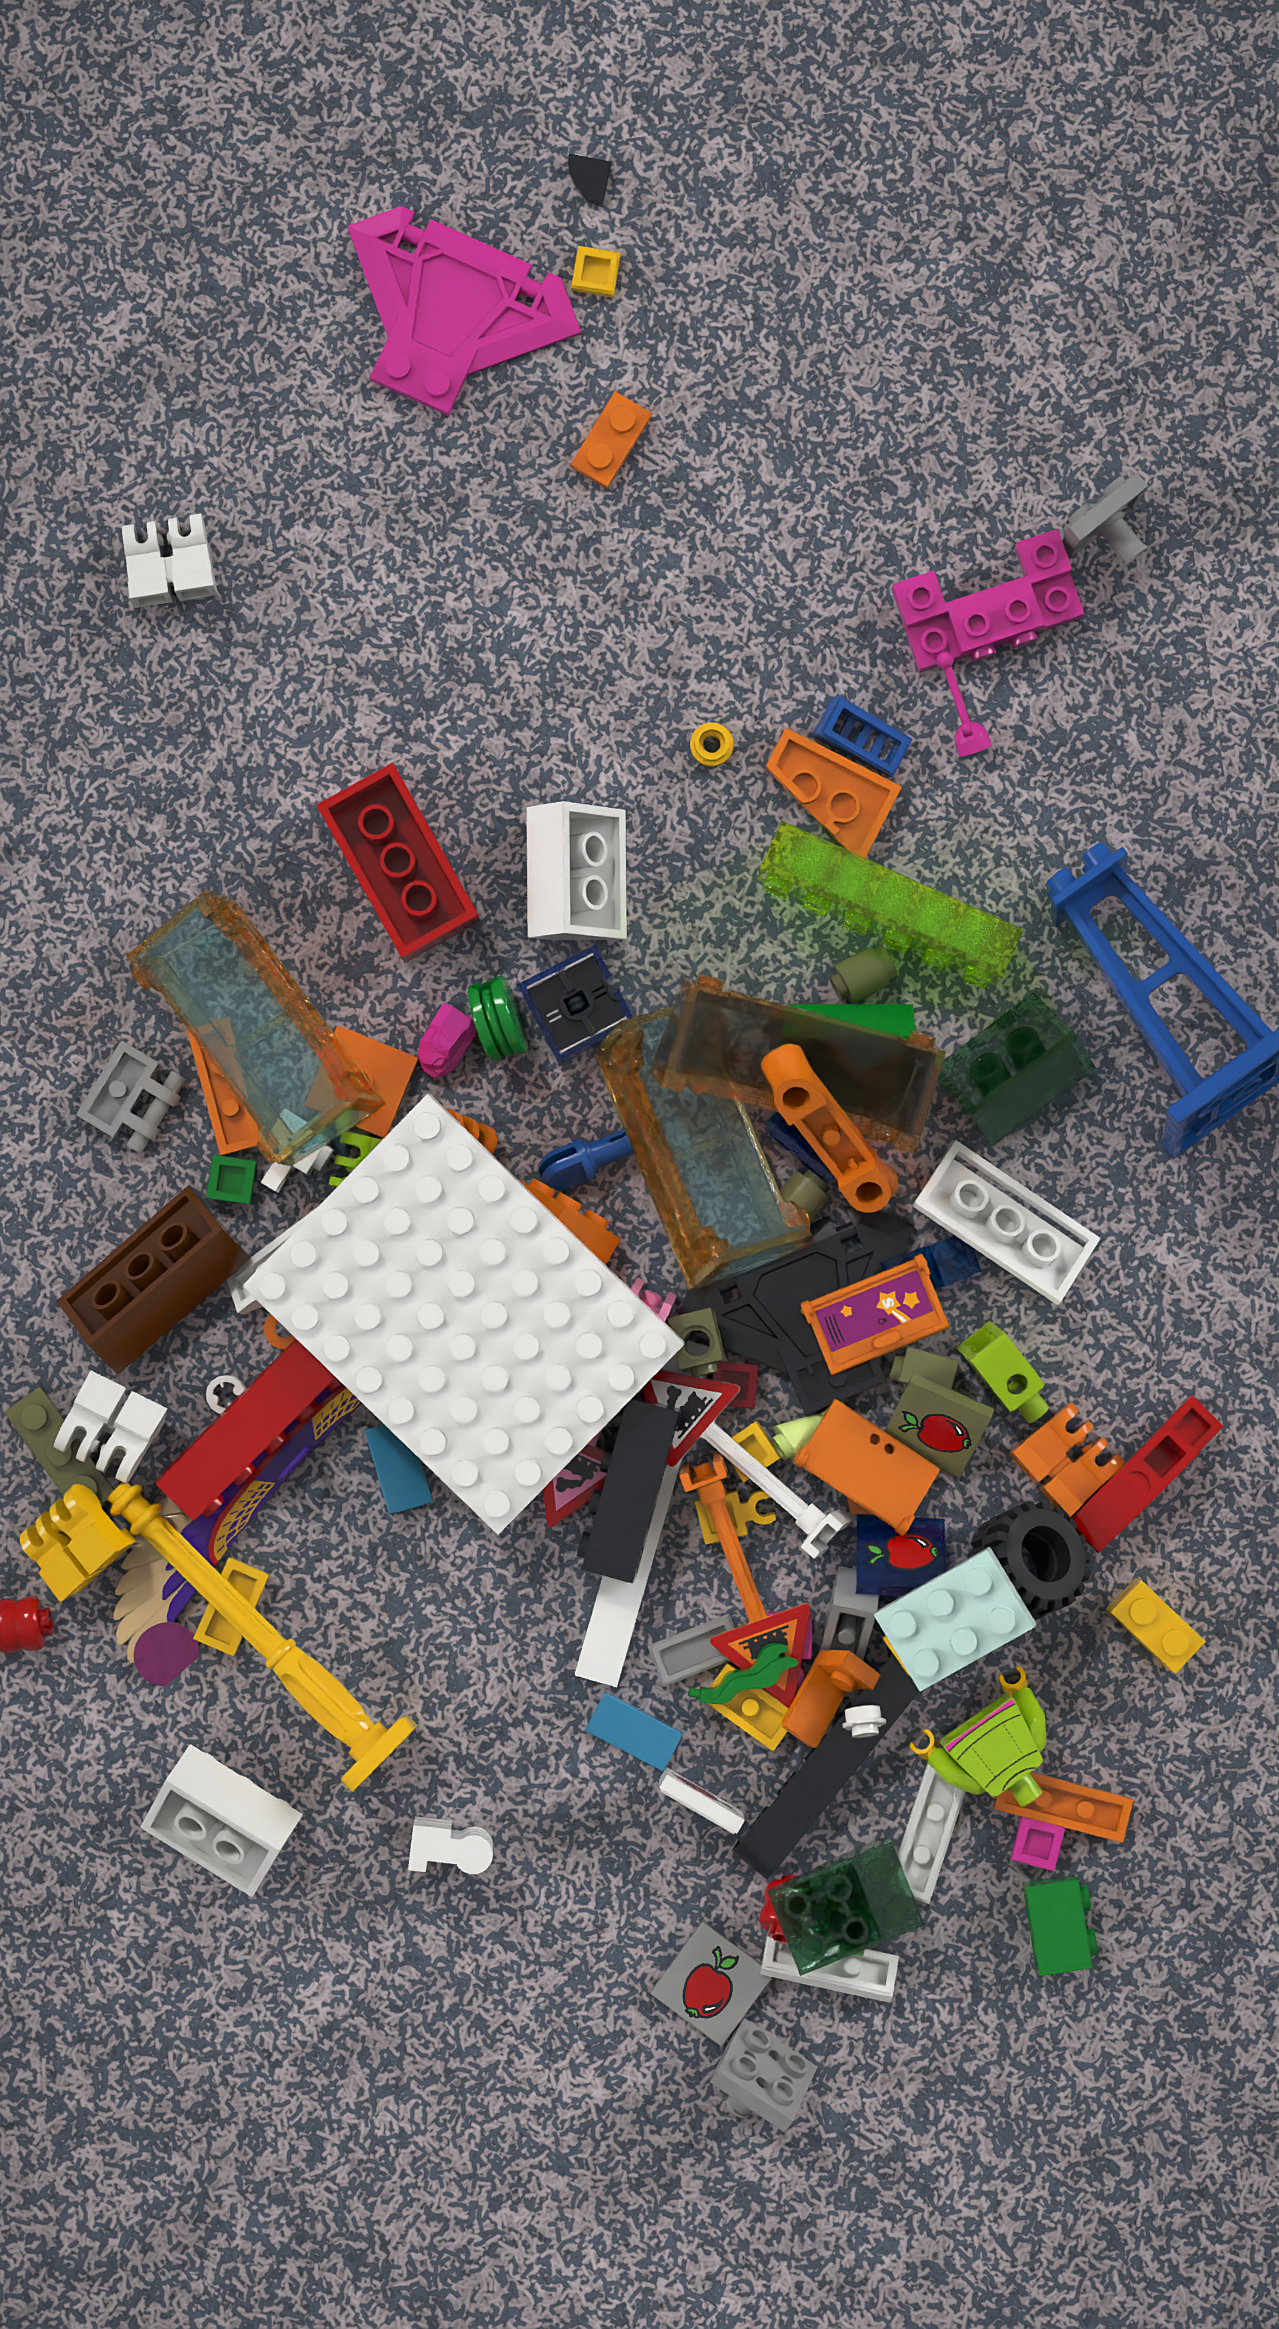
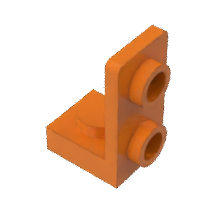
(823, 1691)

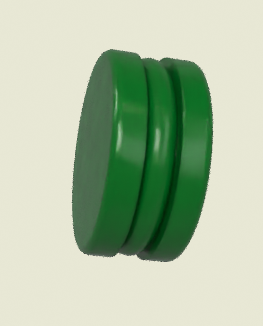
(497, 1019)

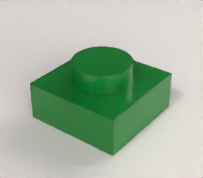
(231, 1179)

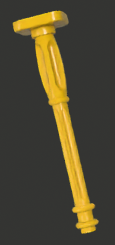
(301, 1674)

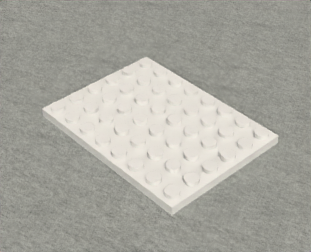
(463, 1314)

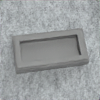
(689, 1651)

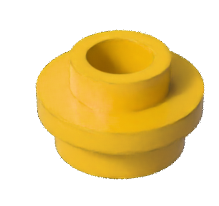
(721, 734)

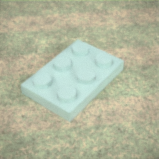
(954, 1619)

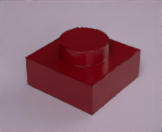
(742, 1375)

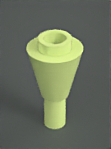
(795, 1434)

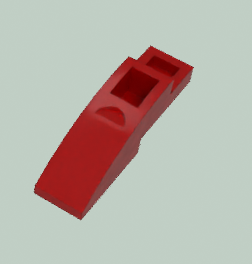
(1146, 1474)

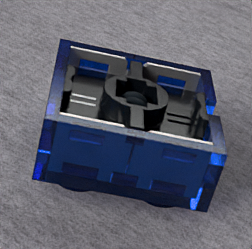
(574, 1003)

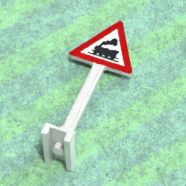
(700, 1405)

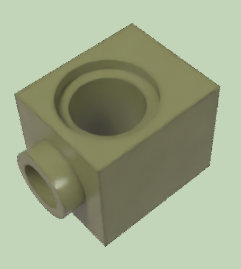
(695, 1322)

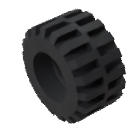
(1054, 1547)

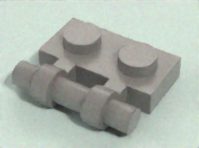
(120, 1089)

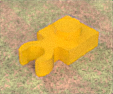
(739, 1512)

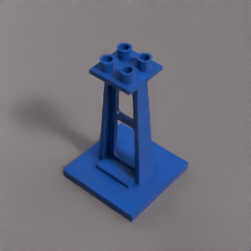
(1205, 1100)

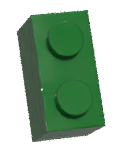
(1058, 1924)

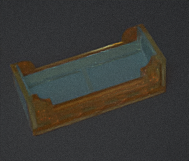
(255, 1027)
(697, 1163)

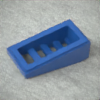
(839, 741)

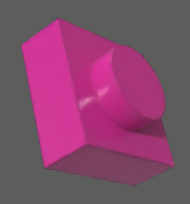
(1037, 1843)

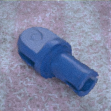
(581, 1160)

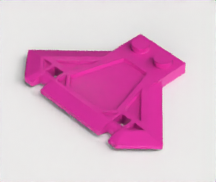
(451, 306)

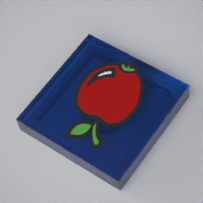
(895, 1562)

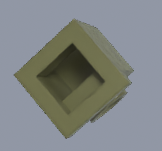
(926, 1364)

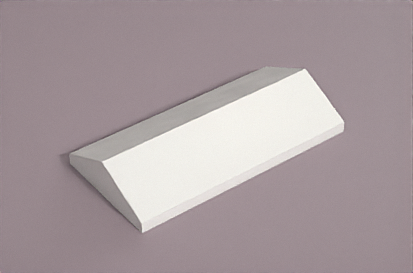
(1002, 1226)

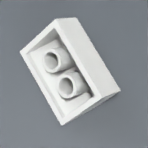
(576, 872)
(221, 1820)

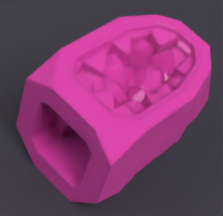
(446, 1041)

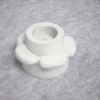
(863, 1721)

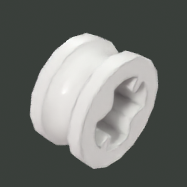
(213, 1399)

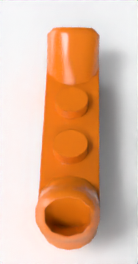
(827, 1128)

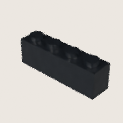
(630, 1489)

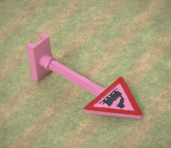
(580, 1477)

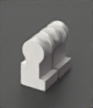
(153, 575)
(101, 1409)
(436, 1842)

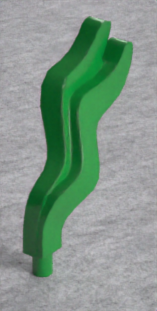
(760, 1675)

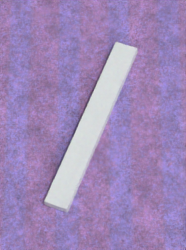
(618, 1600)

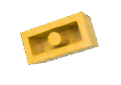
(1155, 1625)

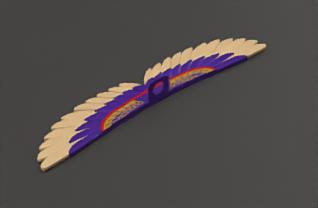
(153, 1587)

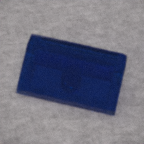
(797, 1145)

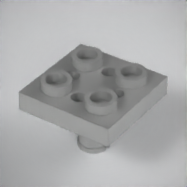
(1107, 520)
(762, 2076)

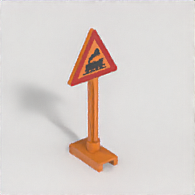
(745, 1642)

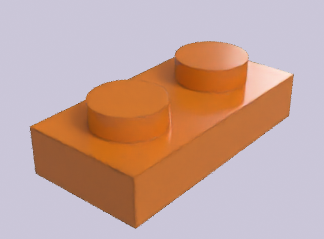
(611, 440)

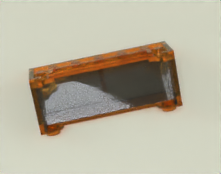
(874, 1075)

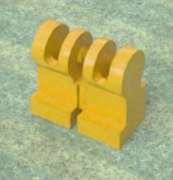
(74, 1542)

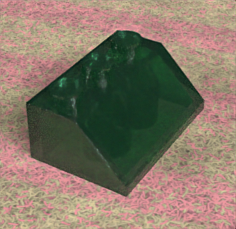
(1014, 1069)

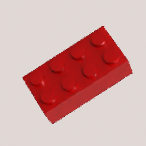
(398, 862)

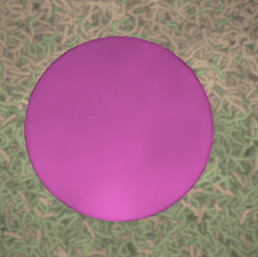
(165, 1652)

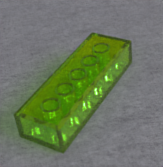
(889, 905)

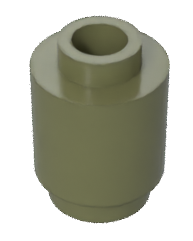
(863, 974)
(806, 1192)

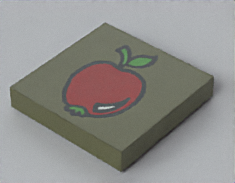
(939, 1423)

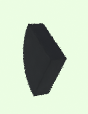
(590, 177)

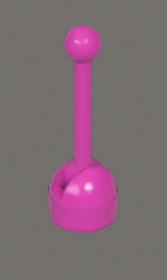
(970, 736)

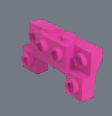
(992, 616)

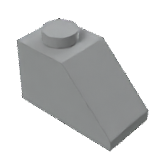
(848, 1616)

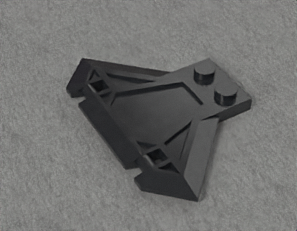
(768, 1316)

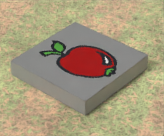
(711, 1983)

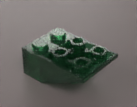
(845, 1906)

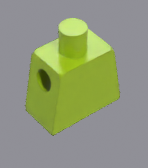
(995, 1361)

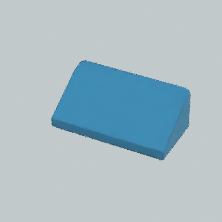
(398, 1471)
(634, 1731)

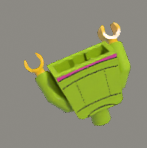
(994, 1746)

